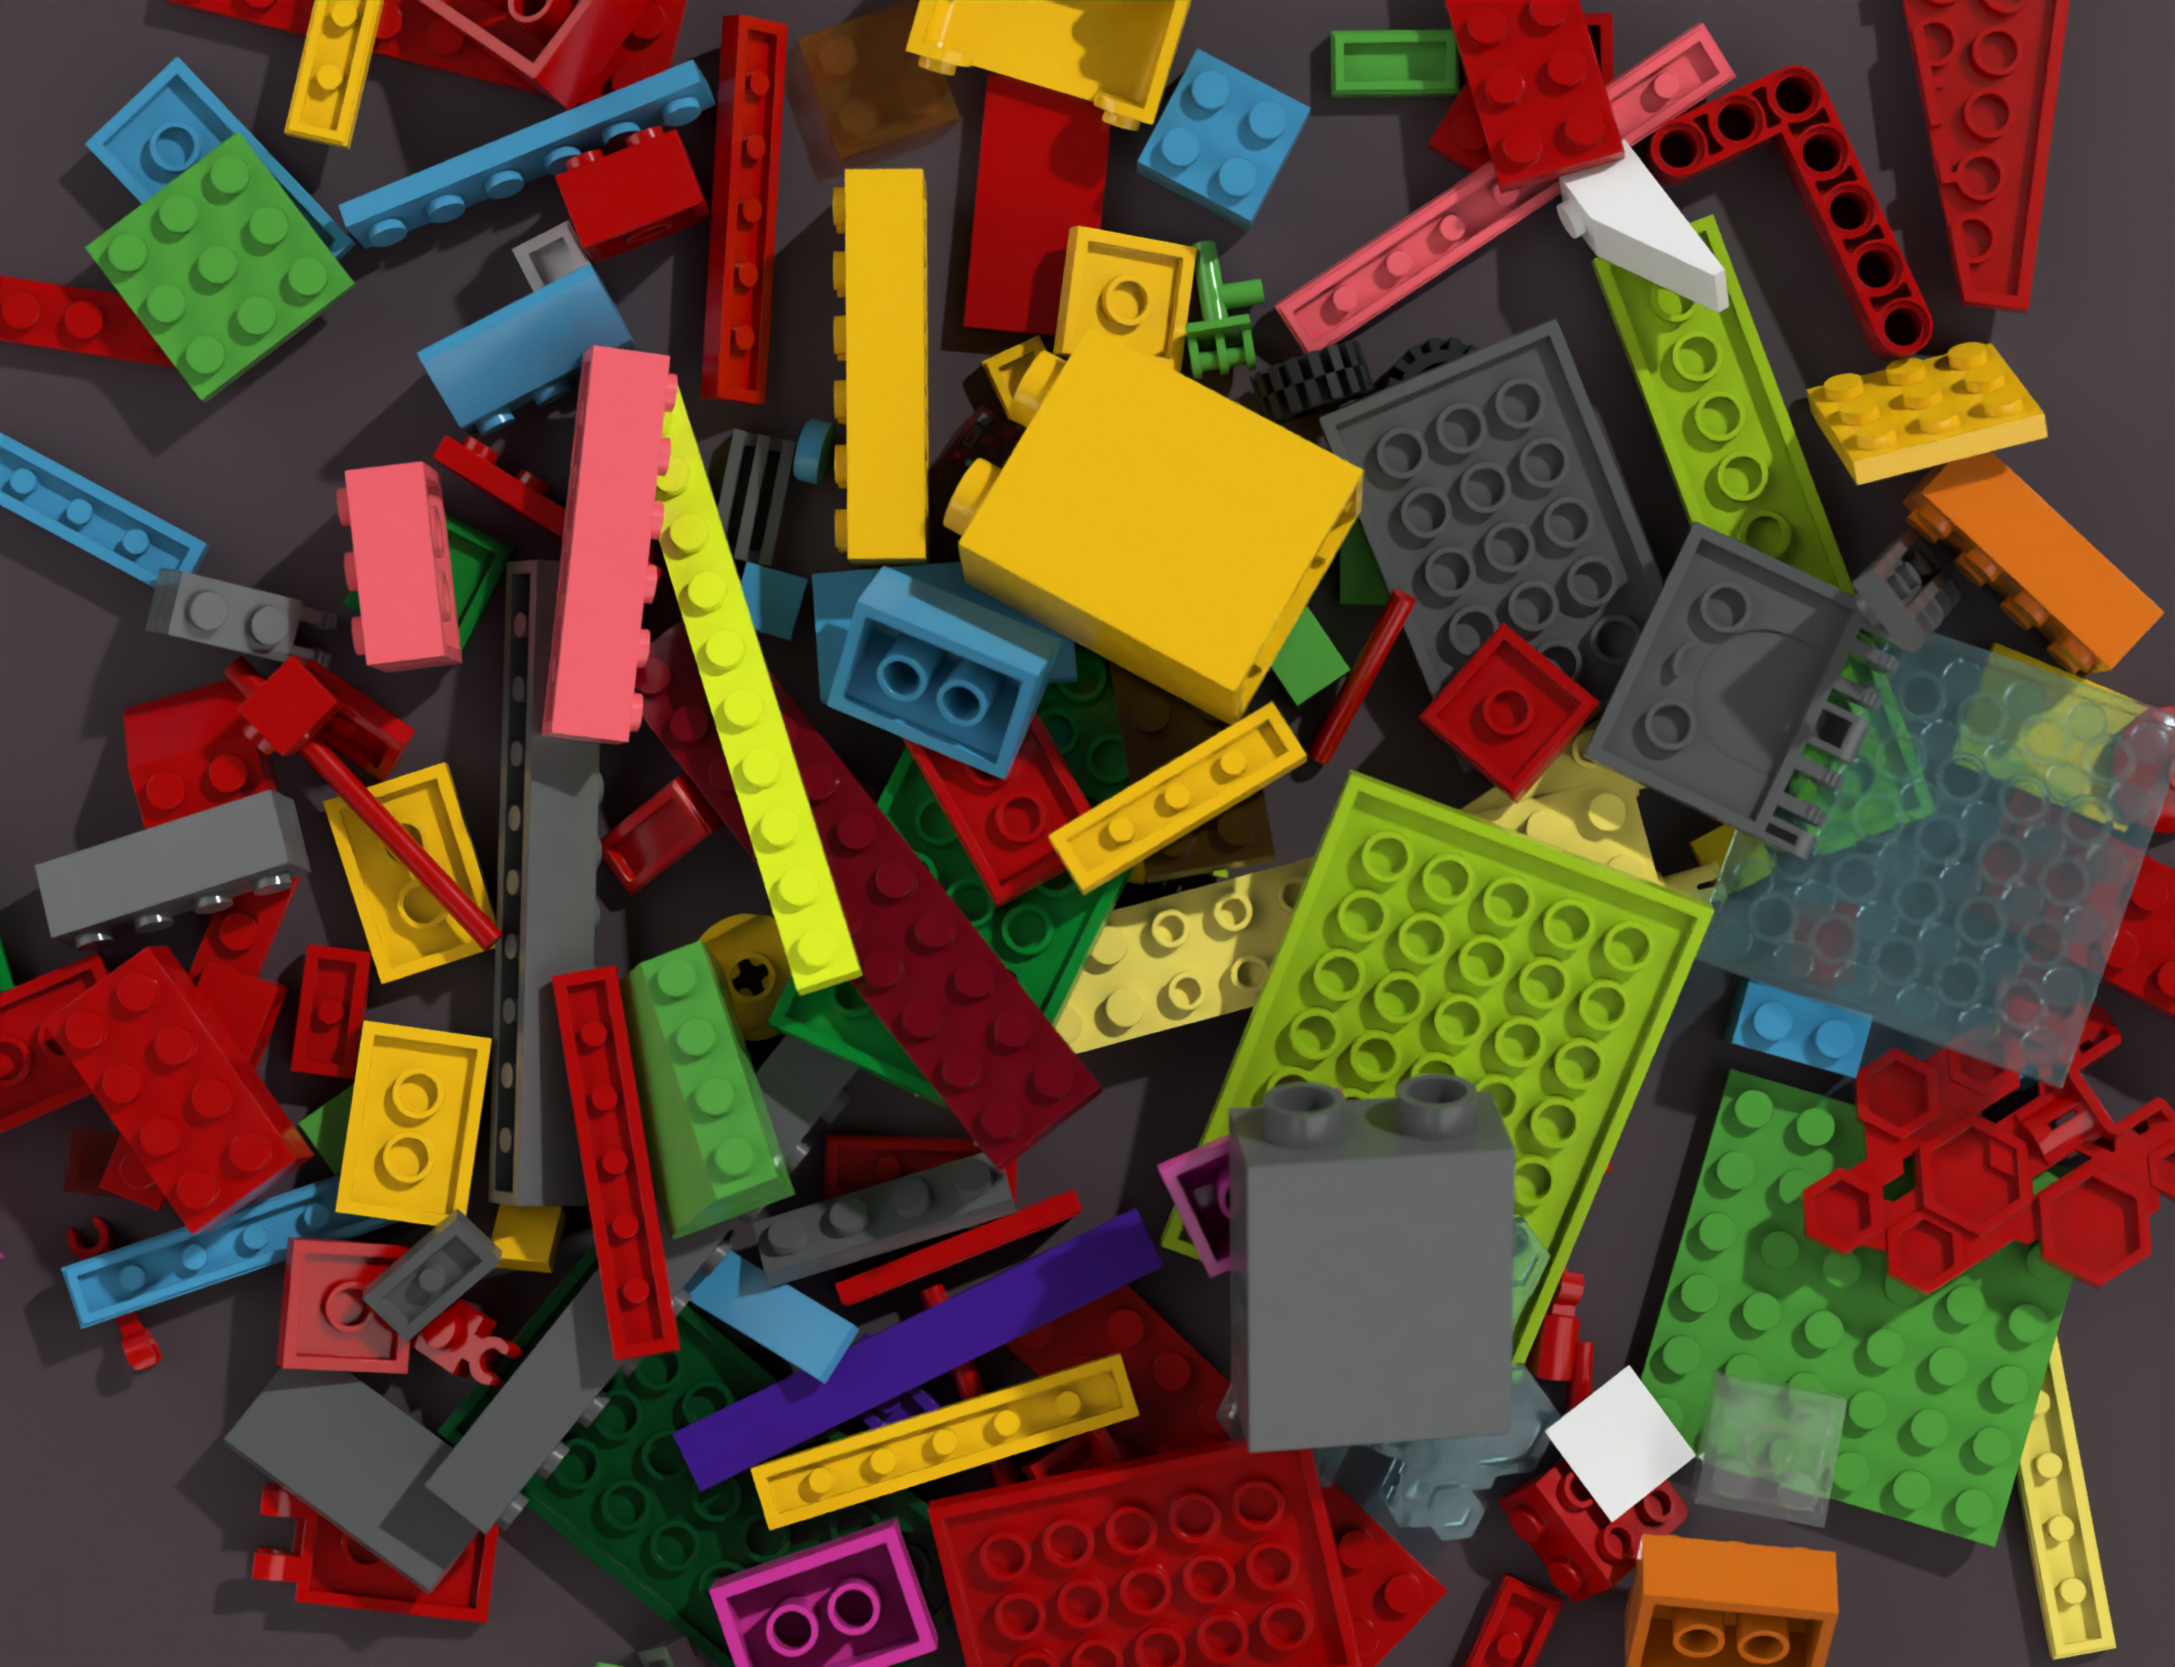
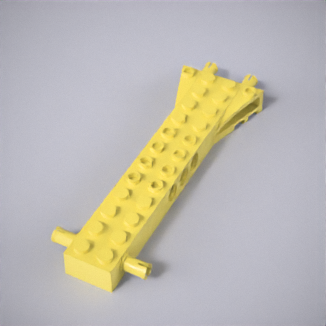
(1214, 944)

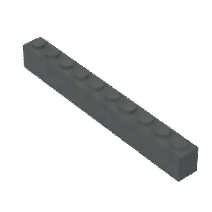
(542, 909)
(576, 1358)

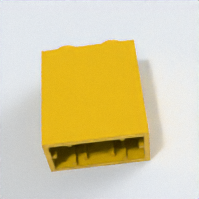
(1154, 522)

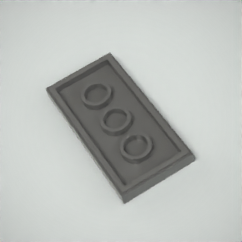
(356, 1467)

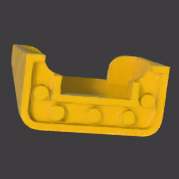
(1084, 48)

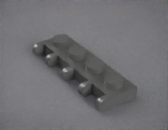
(1907, 591)

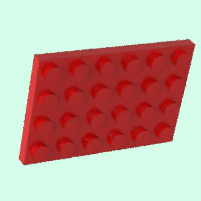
(1151, 1565)

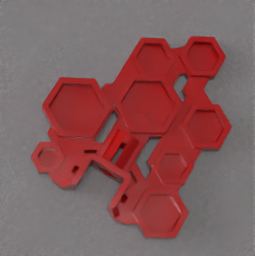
(1979, 1174)

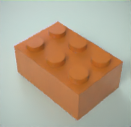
(1729, 1604)

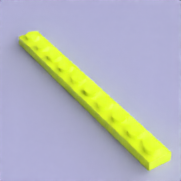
(750, 719)

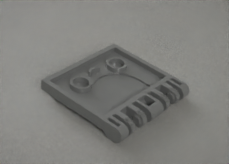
(1737, 686)

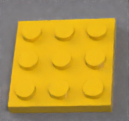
(1925, 412)

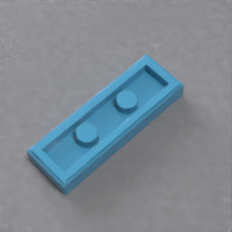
(774, 1316)

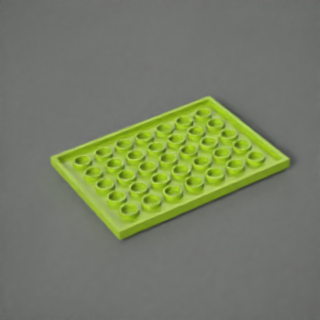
(1478, 960)

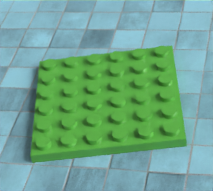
(1929, 1382)

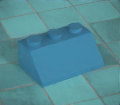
(524, 351)
(942, 671)

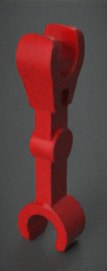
(137, 1341)

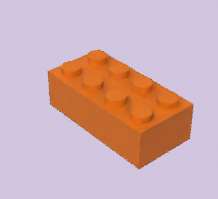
(2032, 561)

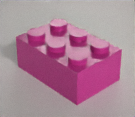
(829, 1605)

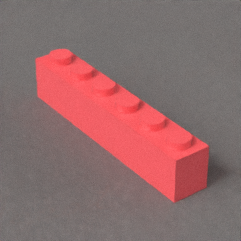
(607, 546)

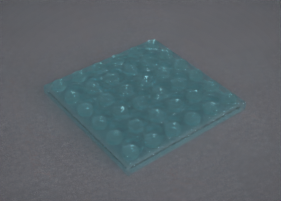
(1961, 861)

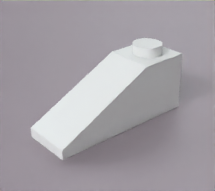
(1640, 229)

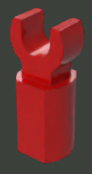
(1556, 1339)

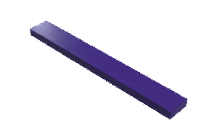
(919, 1349)

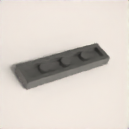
(882, 1218)

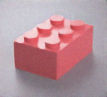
(400, 567)

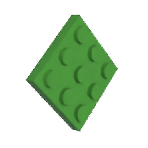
(221, 267)

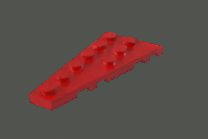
(1989, 116)

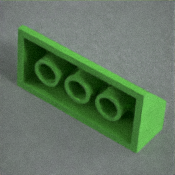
(699, 1094)

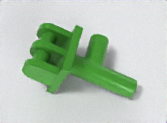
(1218, 329)

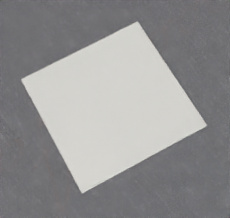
(1620, 1443)

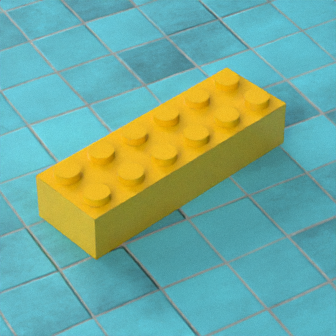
(885, 367)

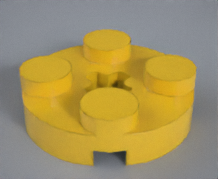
(760, 942)

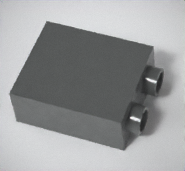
(1371, 1265)

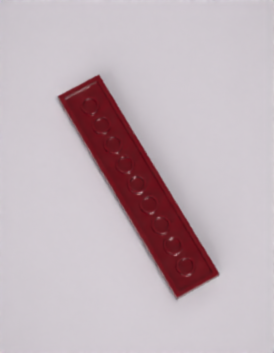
(918, 953)

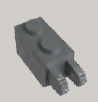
(234, 617)

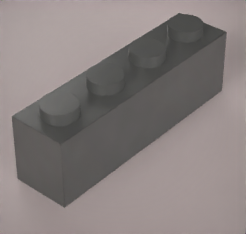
(173, 870)

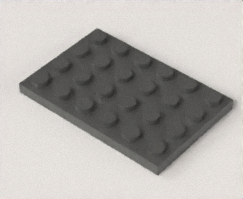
(1501, 509)

